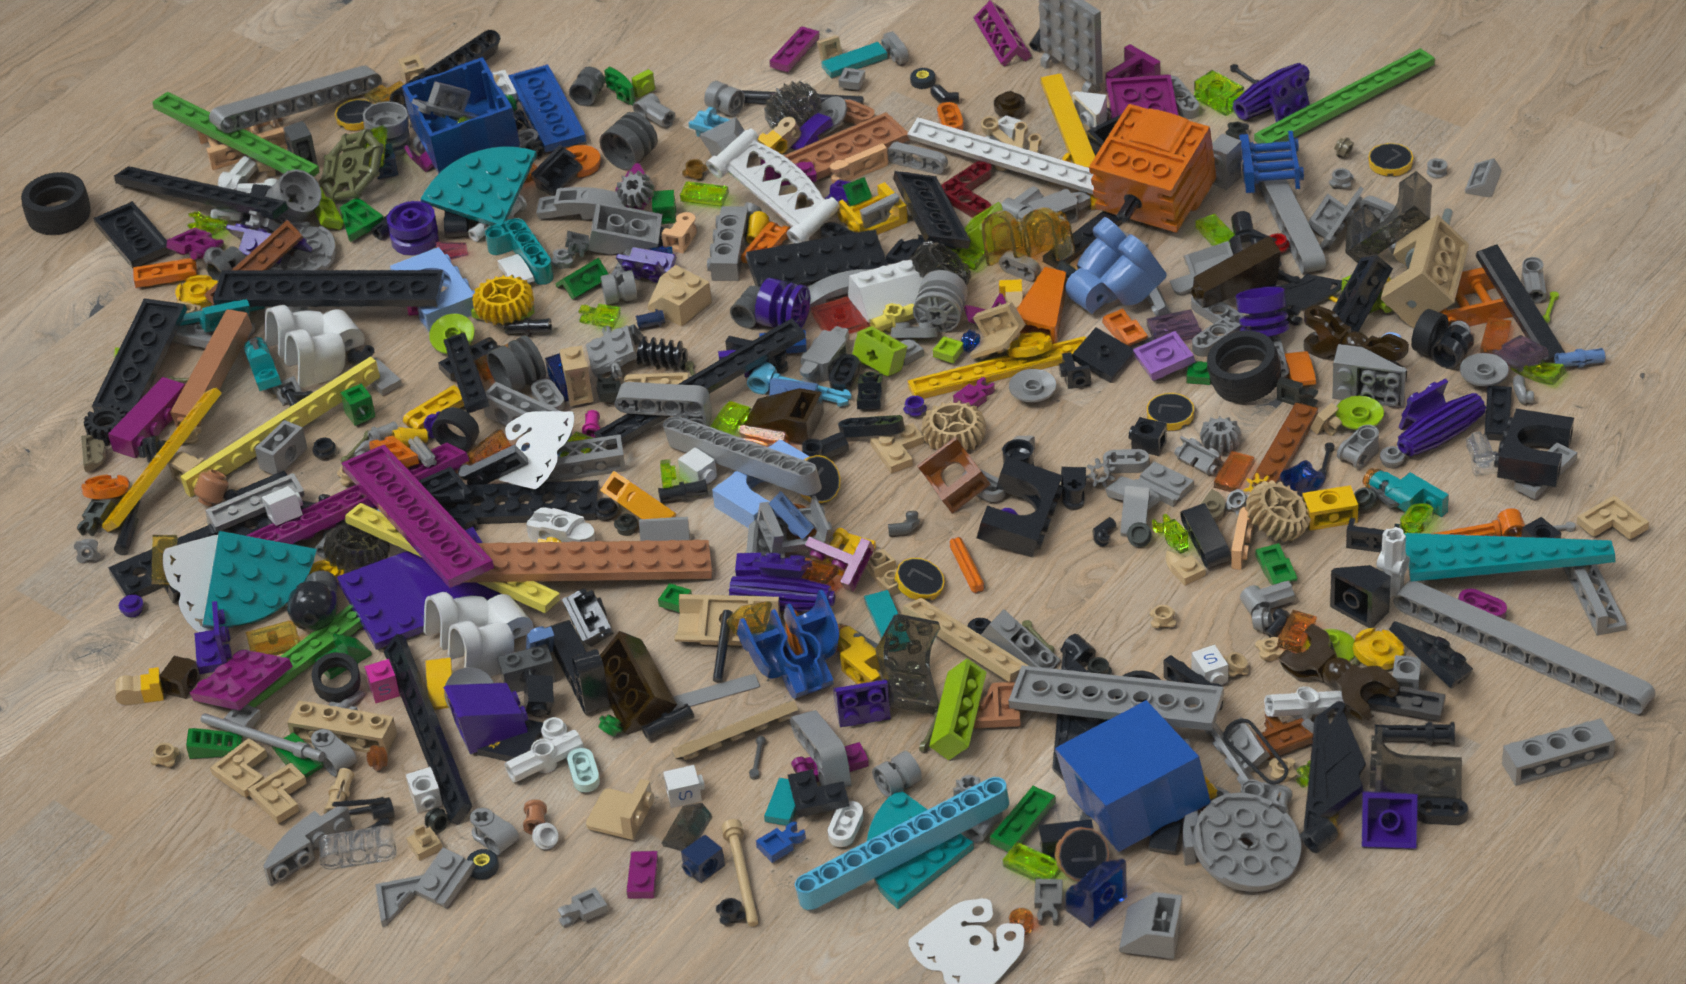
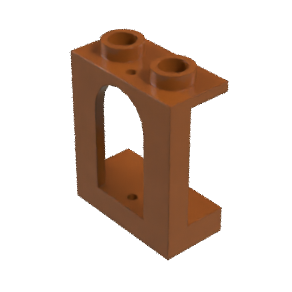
(965, 487)

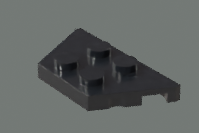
(1434, 653)

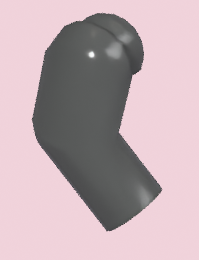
(906, 526)

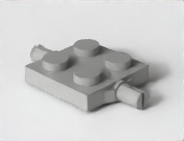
(611, 351)

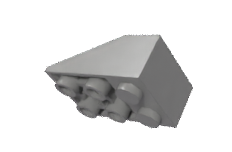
(1367, 374)

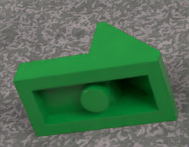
(349, 646)

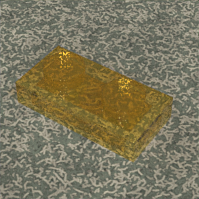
(159, 544)

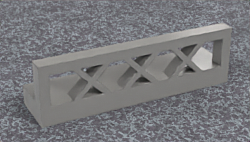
(583, 465)
(248, 504)
(1591, 599)

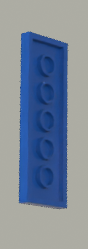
(547, 108)

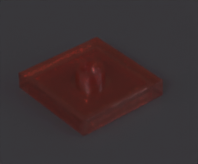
(839, 313)

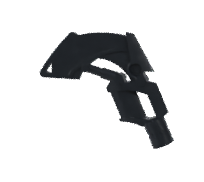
(1299, 292)

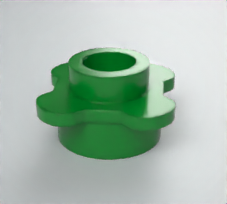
(610, 725)

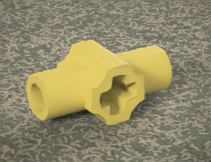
(891, 315)

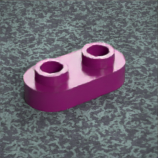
(1484, 601)

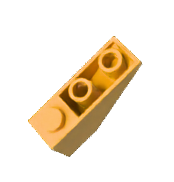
(634, 498)

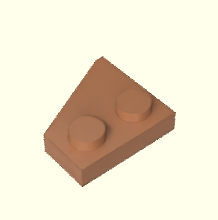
(995, 709)

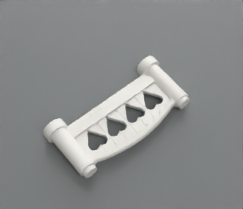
(803, 221)

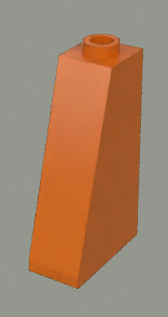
(1044, 304)

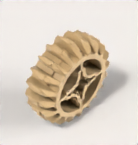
(953, 421)
(1277, 511)

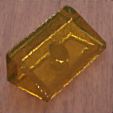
(755, 615)
(274, 638)

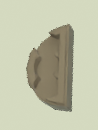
(93, 452)
(1215, 504)

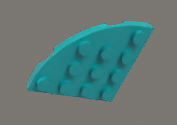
(482, 184)
(254, 577)
(917, 873)

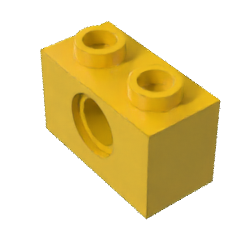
(1331, 507)

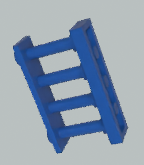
(1251, 155)

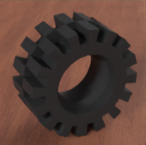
(96, 422)

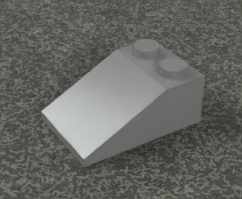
(621, 228)

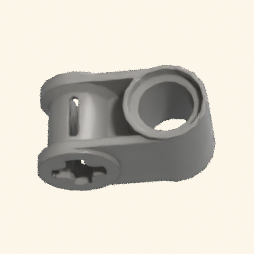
(1360, 446)
(337, 753)
(1269, 792)
(492, 831)

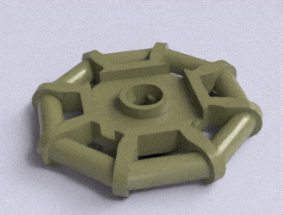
(358, 159)

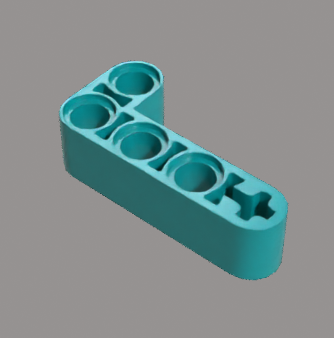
(517, 237)

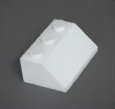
(882, 286)

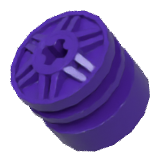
(781, 302)
(1263, 311)

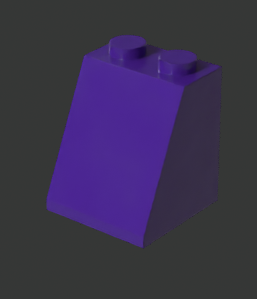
(485, 713)

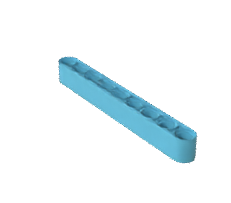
(902, 843)

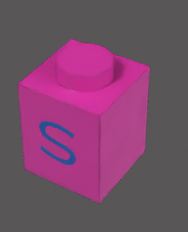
(382, 681)

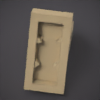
(576, 375)

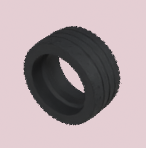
(57, 218)
(1238, 348)

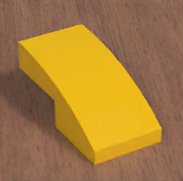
(437, 675)

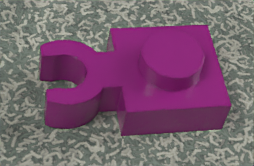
(976, 394)

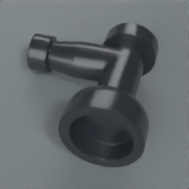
(293, 397)

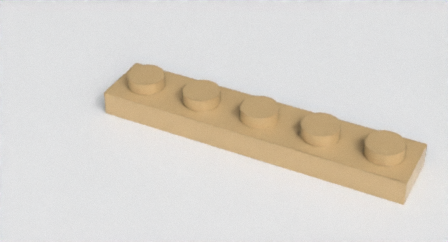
(735, 731)

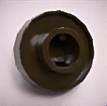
(1009, 104)

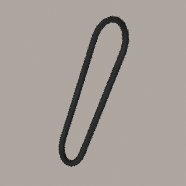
(1265, 742)

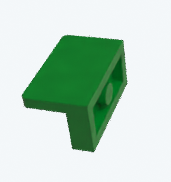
(583, 278)

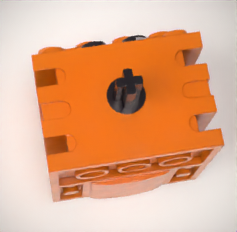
(1153, 168)

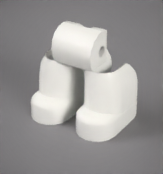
(312, 341)
(476, 627)

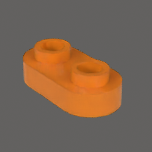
(950, 115)

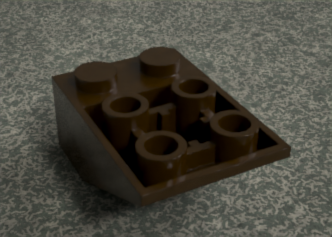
(791, 412)

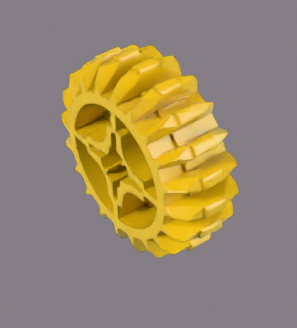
(503, 299)

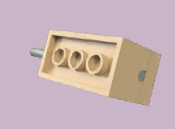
(1434, 265)

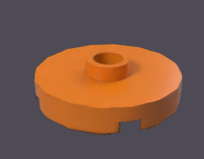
(587, 157)
(105, 487)

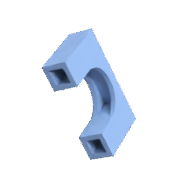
(454, 299)
(735, 493)

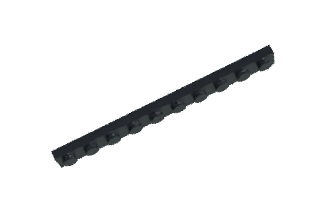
(200, 192)
(713, 377)
(428, 730)

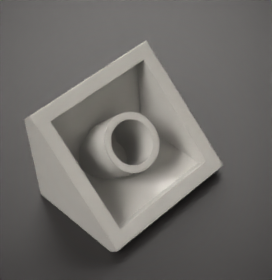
(1090, 108)

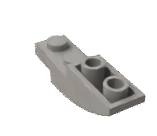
(575, 201)
(298, 844)

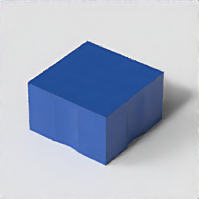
(449, 141)
(1133, 775)

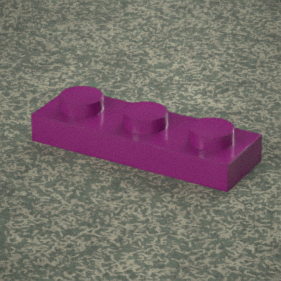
(794, 49)

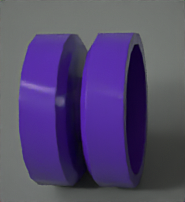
(413, 228)

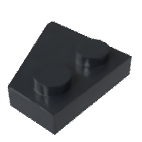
(447, 487)

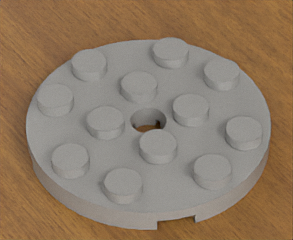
(322, 251)
(1228, 860)

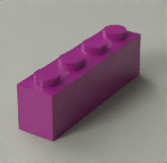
(146, 418)

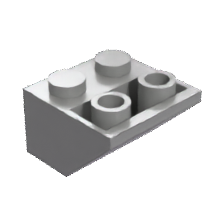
(1153, 926)

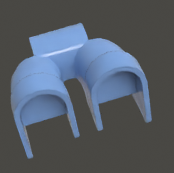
(1113, 270)

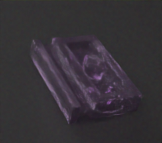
(1182, 322)
(1521, 352)

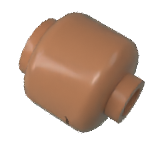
(211, 487)

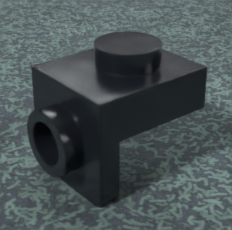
(1074, 376)

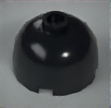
(312, 606)

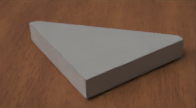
(394, 896)

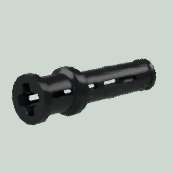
(1428, 733)

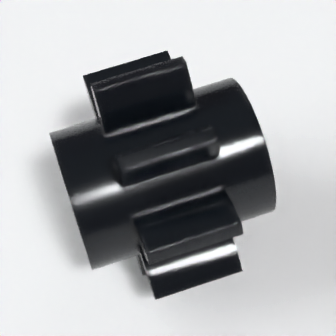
(150, 447)

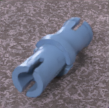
(1580, 357)

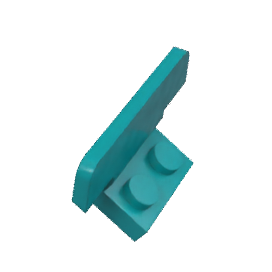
(211, 316)

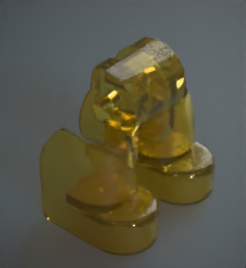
(1034, 233)

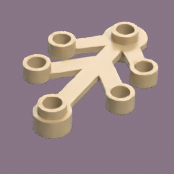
(991, 128)

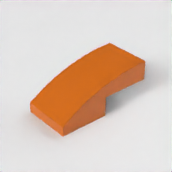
(1124, 328)
(1300, 367)

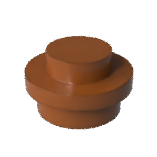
(377, 757)

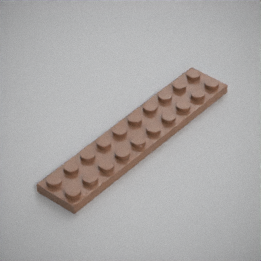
(597, 561)

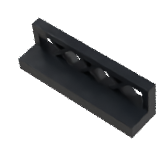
(1362, 291)

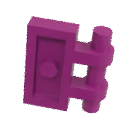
(193, 241)

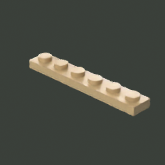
(967, 640)

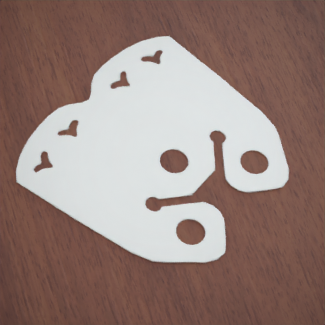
(543, 445)
(194, 565)
(955, 954)

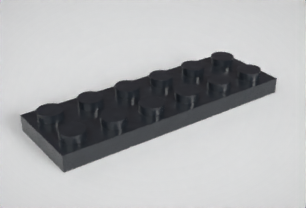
(931, 209)
(816, 259)
(140, 354)

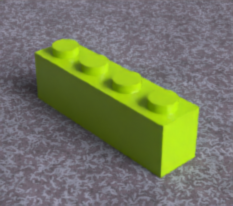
(958, 709)

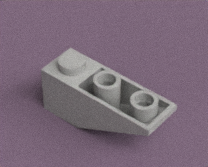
(1019, 642)

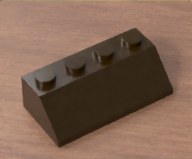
(634, 683)

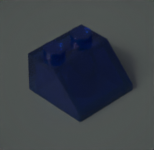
(1098, 892)

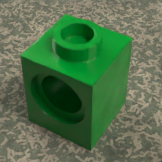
(665, 204)
(358, 404)

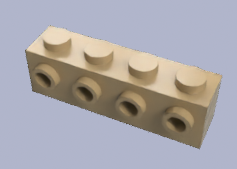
(352, 727)

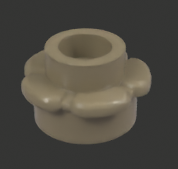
(1343, 147)

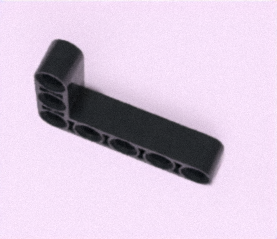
(581, 668)

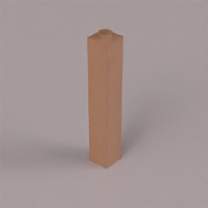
(214, 362)

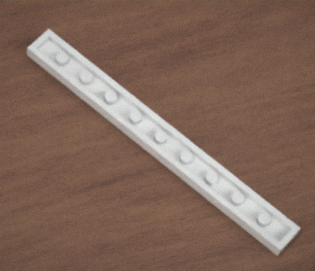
(1002, 154)

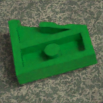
(359, 218)

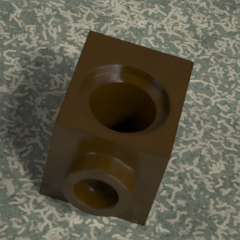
(179, 677)

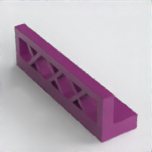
(1004, 28)

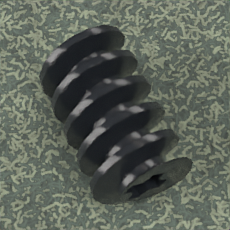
(661, 354)

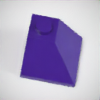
(1389, 819)

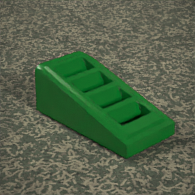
(204, 743)

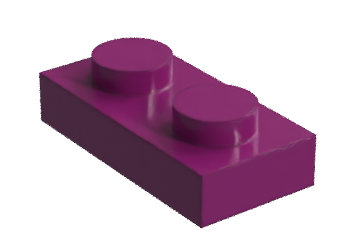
(642, 875)

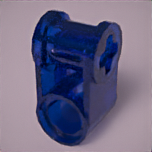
(1302, 478)

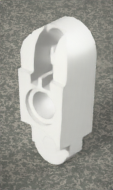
(560, 525)

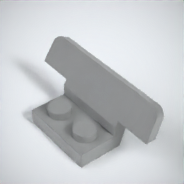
(1199, 262)

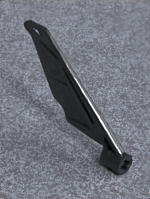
(1075, 656)
(1333, 776)

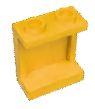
(852, 217)

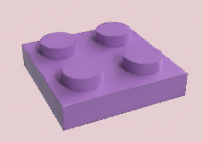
(1164, 355)

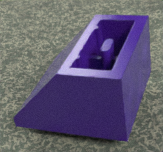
(862, 703)

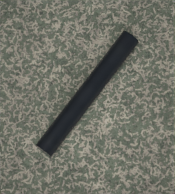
(722, 647)

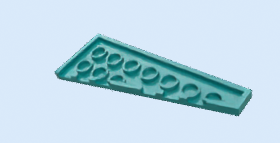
(1472, 555)

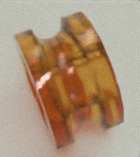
(1022, 914)

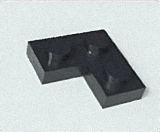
(811, 799)

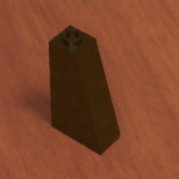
(1246, 270)

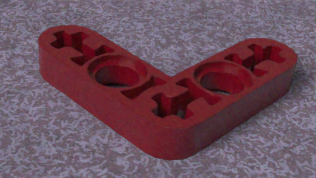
(957, 190)

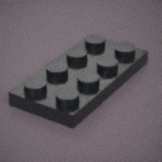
(132, 234)

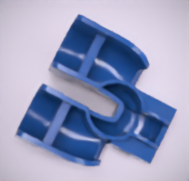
(817, 636)

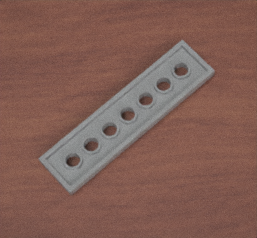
(1106, 687)

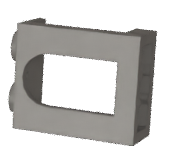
(773, 534)

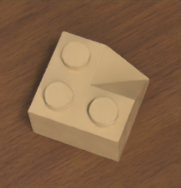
(680, 295)

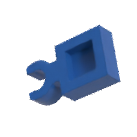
(778, 843)

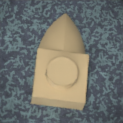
(1184, 568)

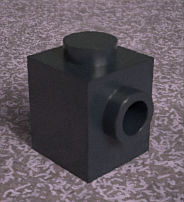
(538, 694)

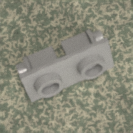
(1207, 459)

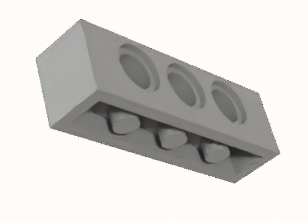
(728, 243)
(509, 404)
(1558, 751)

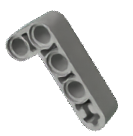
(665, 399)
(822, 747)

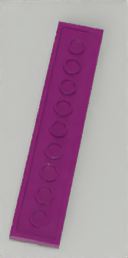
(334, 508)
(417, 516)

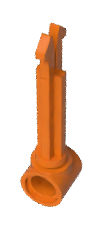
(1508, 524)

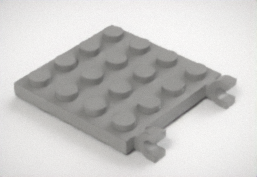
(1072, 35)

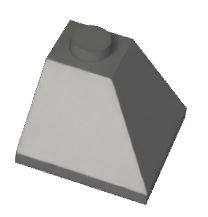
(722, 135)

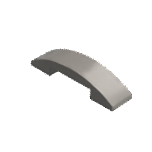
(830, 287)

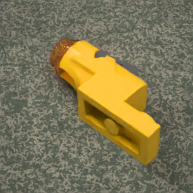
(857, 655)

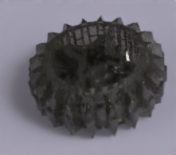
(794, 96)
(934, 257)
(353, 548)

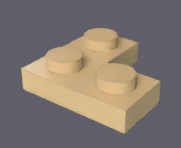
(893, 448)
(1613, 513)
(236, 767)
(274, 792)

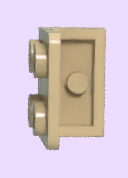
(999, 328)
(621, 812)

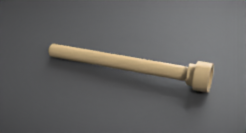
(733, 832)

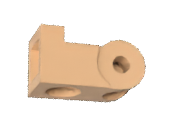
(681, 233)

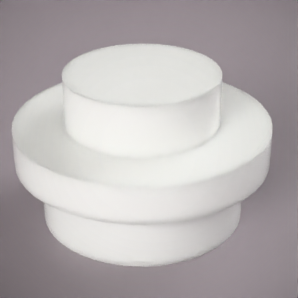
(553, 728)
(545, 836)

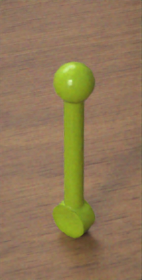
(1553, 297)

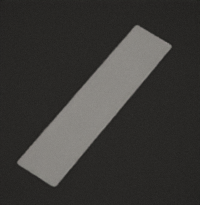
(717, 691)

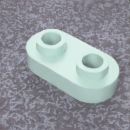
(583, 770)

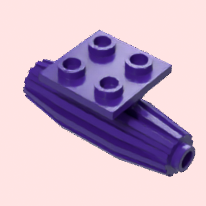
(1281, 90)
(1435, 419)
(782, 579)

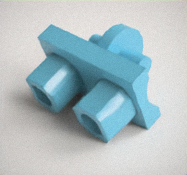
(706, 120)

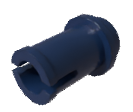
(650, 319)

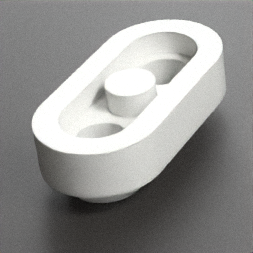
(842, 827)

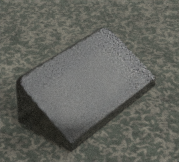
(687, 826)

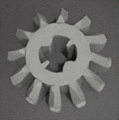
(635, 189)
(1220, 434)

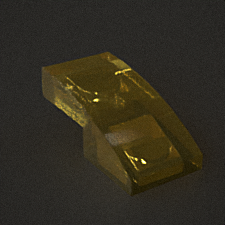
(382, 94)

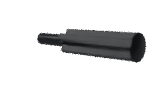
(127, 531)

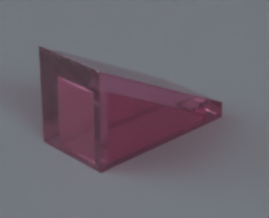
(453, 249)

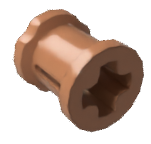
(534, 813)

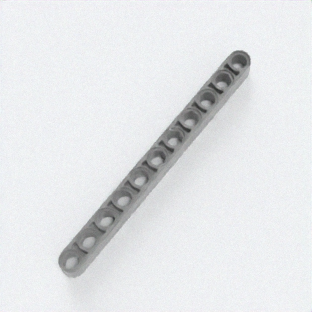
(1525, 647)

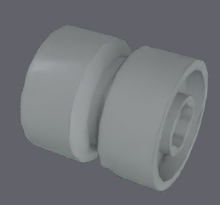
(724, 98)
(618, 287)
(899, 773)

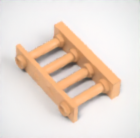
(224, 155)

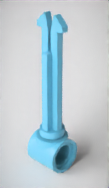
(762, 374)

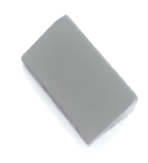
(1484, 178)
(664, 529)

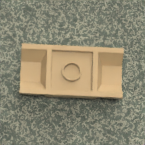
(702, 616)

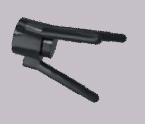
(380, 809)

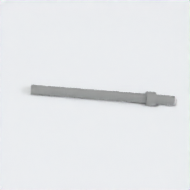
(298, 749)

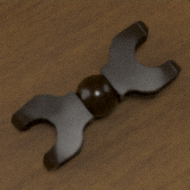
(1332, 331)
(1338, 673)

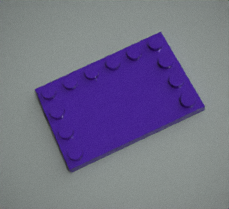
(393, 594)

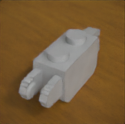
(1062, 201)
(822, 355)

